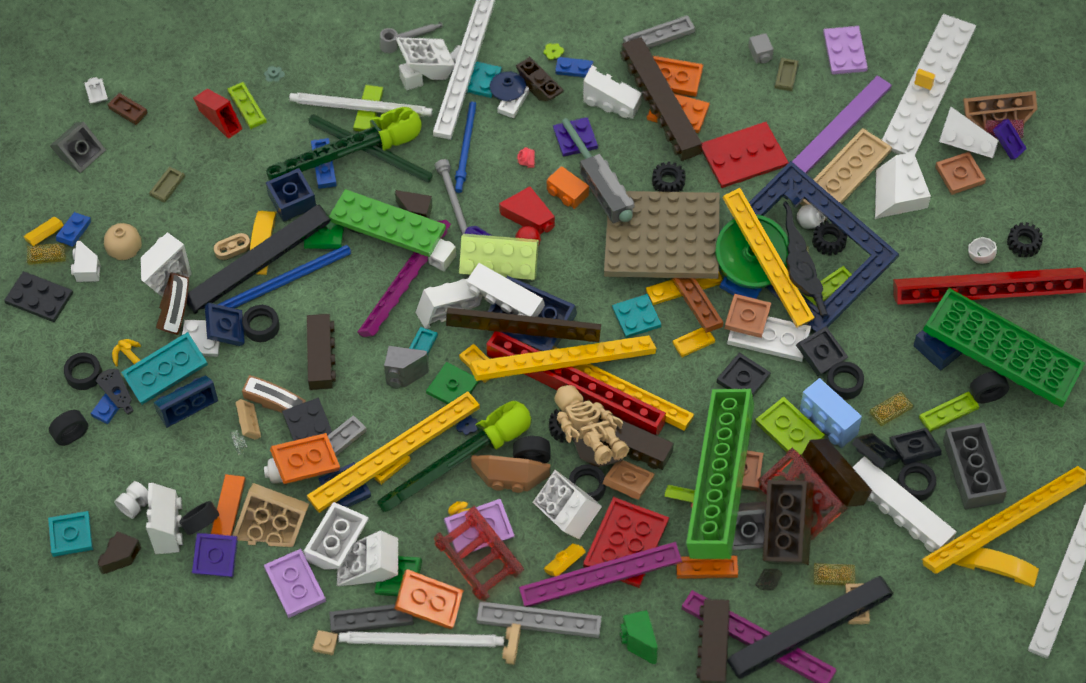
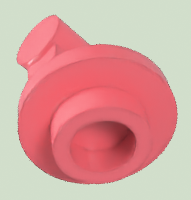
(526, 157)

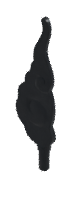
(801, 266)

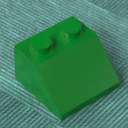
(639, 636)

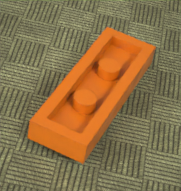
(707, 568)

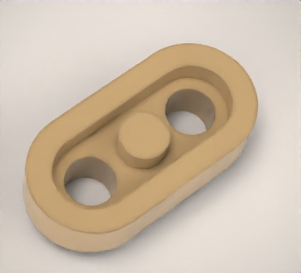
(231, 246)
(513, 635)

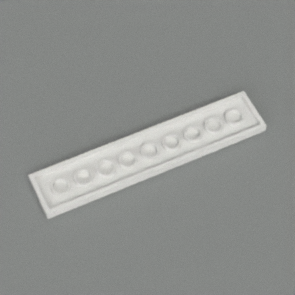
(920, 104)

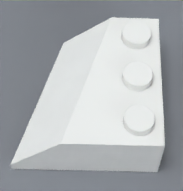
(900, 187)
(161, 259)
(164, 519)

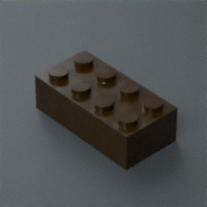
(788, 522)

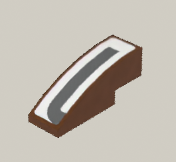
(173, 303)

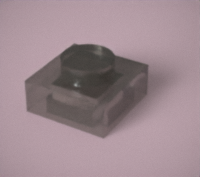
(769, 579)

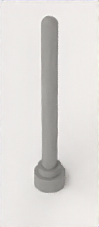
(443, 168)

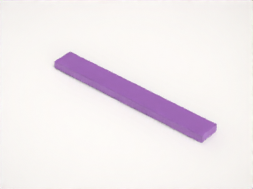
(842, 124)

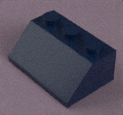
(186, 401)

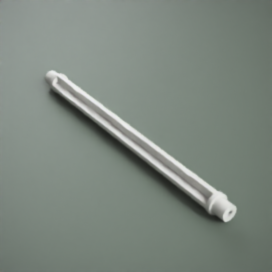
(357, 104)
(421, 639)

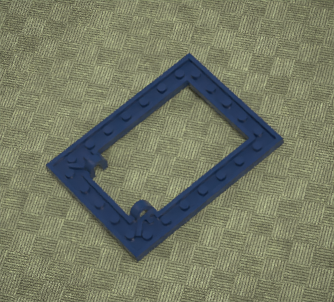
(797, 185)

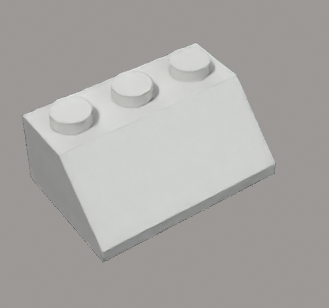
(335, 537)

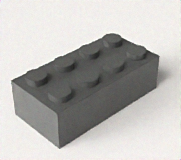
(974, 466)

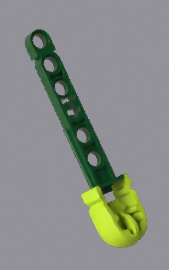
(390, 129)
(499, 427)

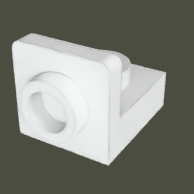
(96, 90)

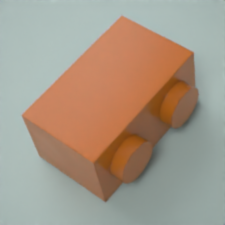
(567, 187)

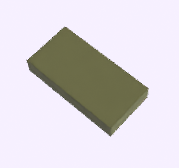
(786, 74)
(167, 184)

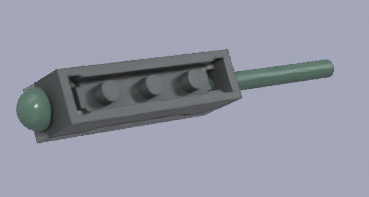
(602, 181)

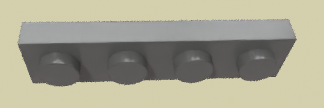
(368, 619)

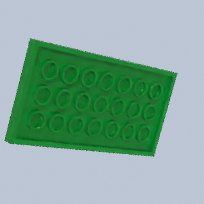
(1004, 347)

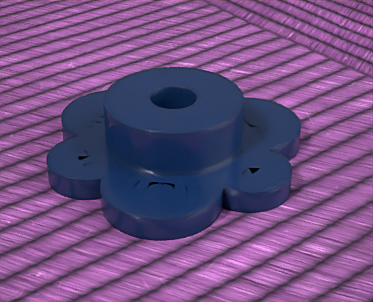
(471, 422)

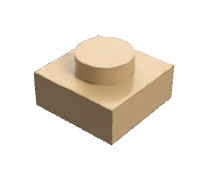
(325, 642)

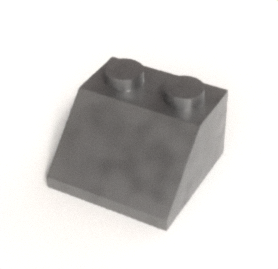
(78, 147)
(405, 366)
(750, 526)

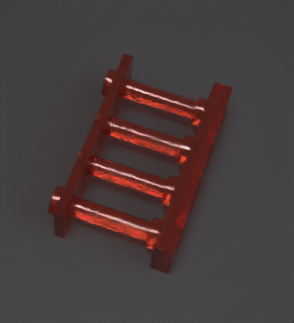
(498, 551)

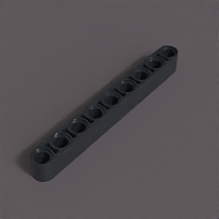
(257, 258)
(809, 627)

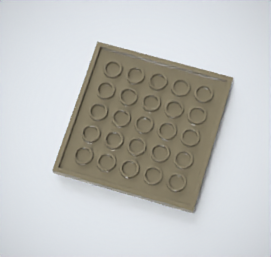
(666, 237)

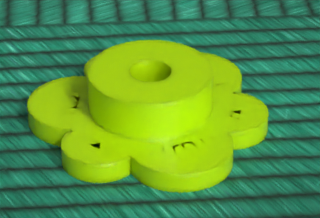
(553, 51)

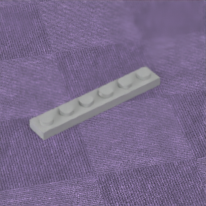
(539, 619)

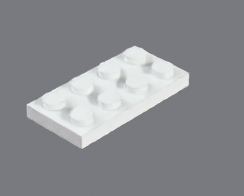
(777, 339)

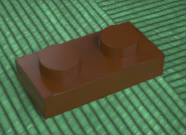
(127, 108)

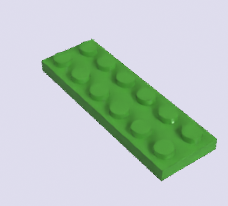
(387, 223)

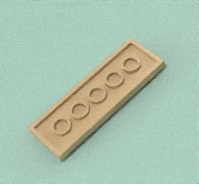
(852, 165)

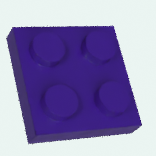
(583, 129)
(215, 555)

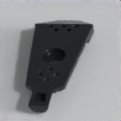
(110, 385)

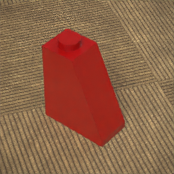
(218, 112)
(528, 210)

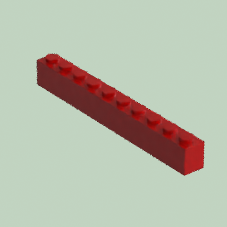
(991, 285)
(616, 401)

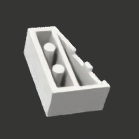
(610, 95)
(965, 134)
(436, 300)

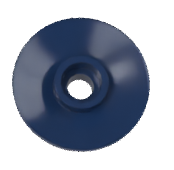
(507, 86)

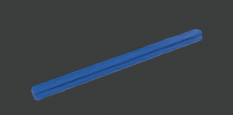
(287, 277)

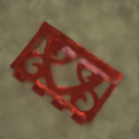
(799, 467)

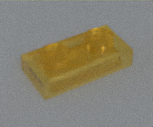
(46, 253)
(891, 408)
(834, 574)

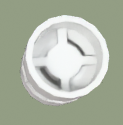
(130, 502)

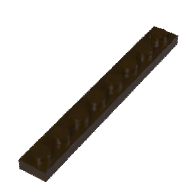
(523, 324)

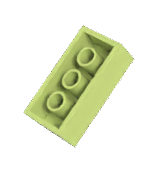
(501, 254)

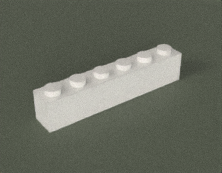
(904, 507)

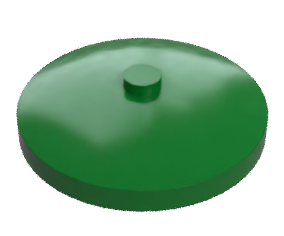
(738, 260)

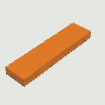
(228, 505)

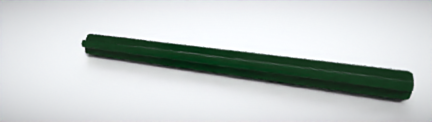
(373, 150)

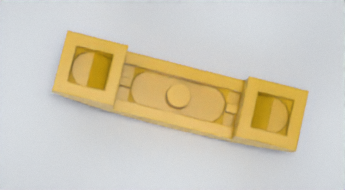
(262, 230)
(1001, 564)

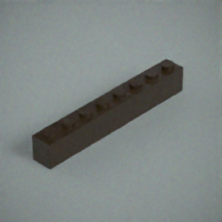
(661, 99)

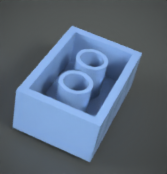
(830, 413)

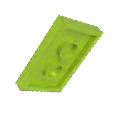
(788, 426)

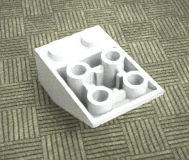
(427, 57)
(567, 505)
(370, 560)

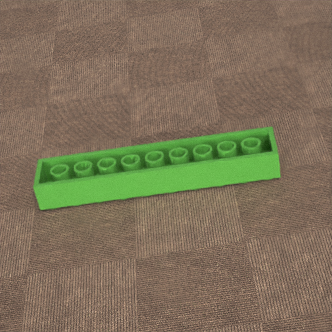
(720, 474)

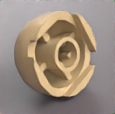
(122, 241)

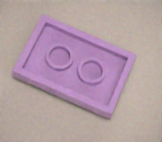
(845, 50)
(495, 516)
(294, 583)

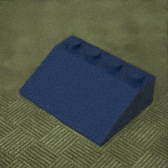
(554, 308)

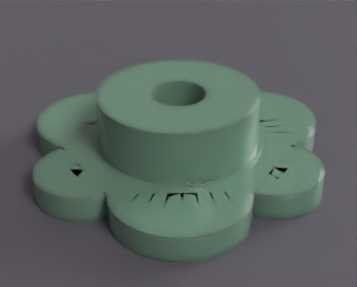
(274, 74)

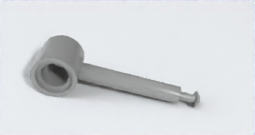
(388, 36)

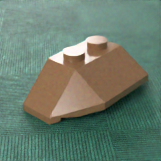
(1000, 107)
(510, 472)

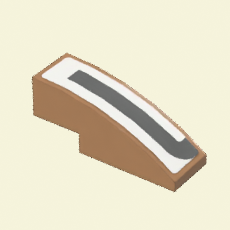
(269, 394)

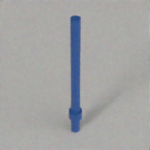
(461, 174)

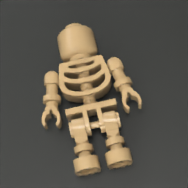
(584, 417)

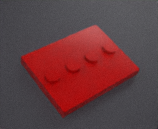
(744, 154)
(626, 532)

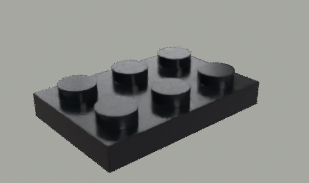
(38, 296)

